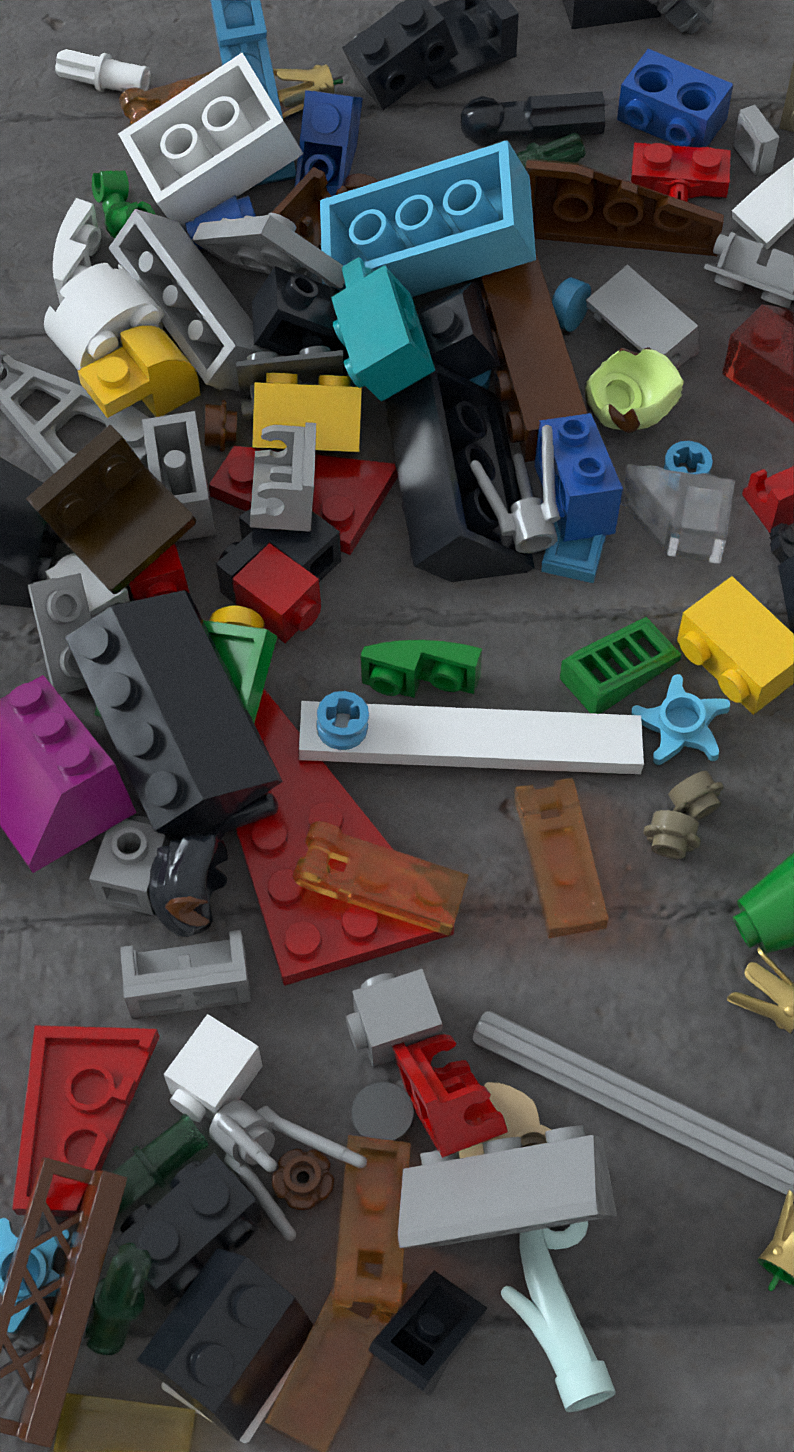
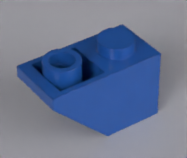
(329, 136)

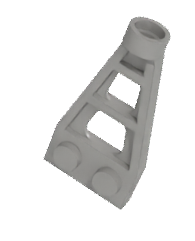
(21, 380)

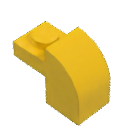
(143, 369)

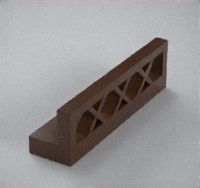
(72, 1299)

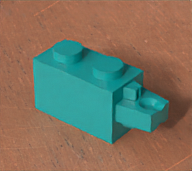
(380, 331)

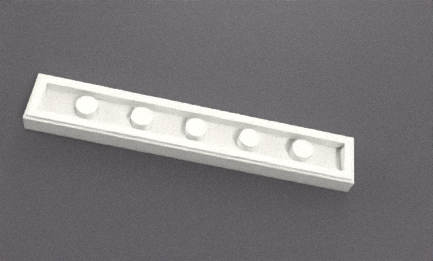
(485, 739)

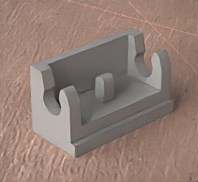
(645, 316)
(284, 479)
(185, 977)

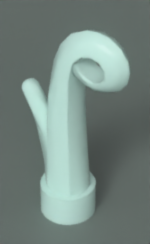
(550, 1316)

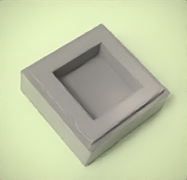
(755, 140)

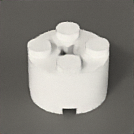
(96, 310)

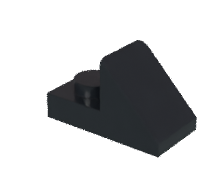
(428, 1332)

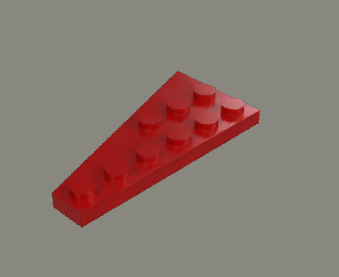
(305, 928)

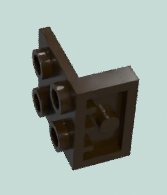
(111, 510)

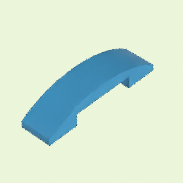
(243, 30)

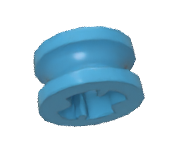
(692, 454)
(357, 728)

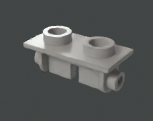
(740, 266)
(59, 610)

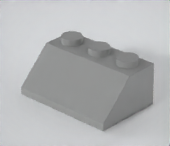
(505, 1190)

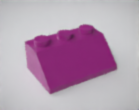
(53, 777)

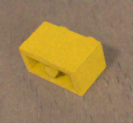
(330, 405)
(739, 645)

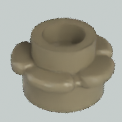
(697, 795)
(672, 834)

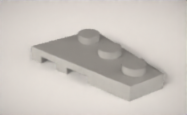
(264, 243)

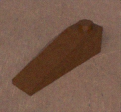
(604, 210)

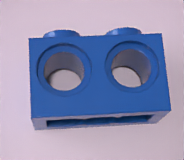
(674, 101)
(584, 478)

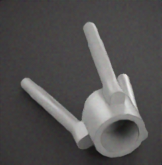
(531, 519)
(249, 1140)

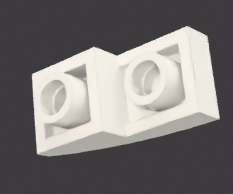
(769, 208)
(75, 242)

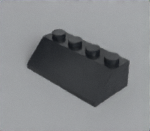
(435, 436)
(173, 713)

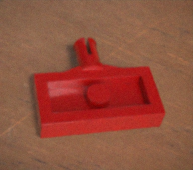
(681, 170)

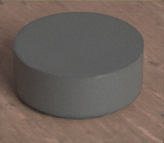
(383, 1112)

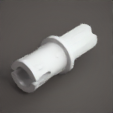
(101, 71)

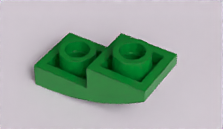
(402, 664)

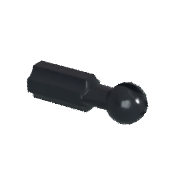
(539, 117)

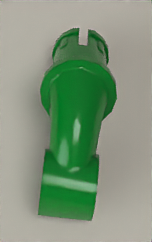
(112, 191)

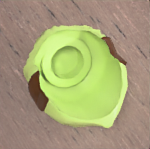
(633, 389)

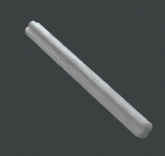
(636, 1102)

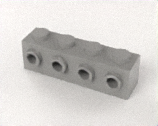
(194, 299)

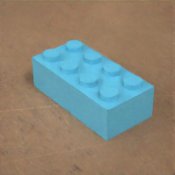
(437, 221)

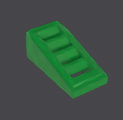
(600, 696)

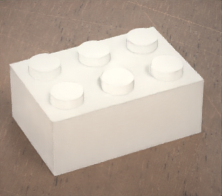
(210, 142)

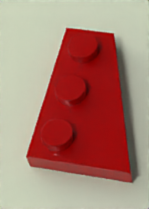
(344, 489)
(76, 1104)

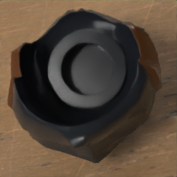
(184, 880)

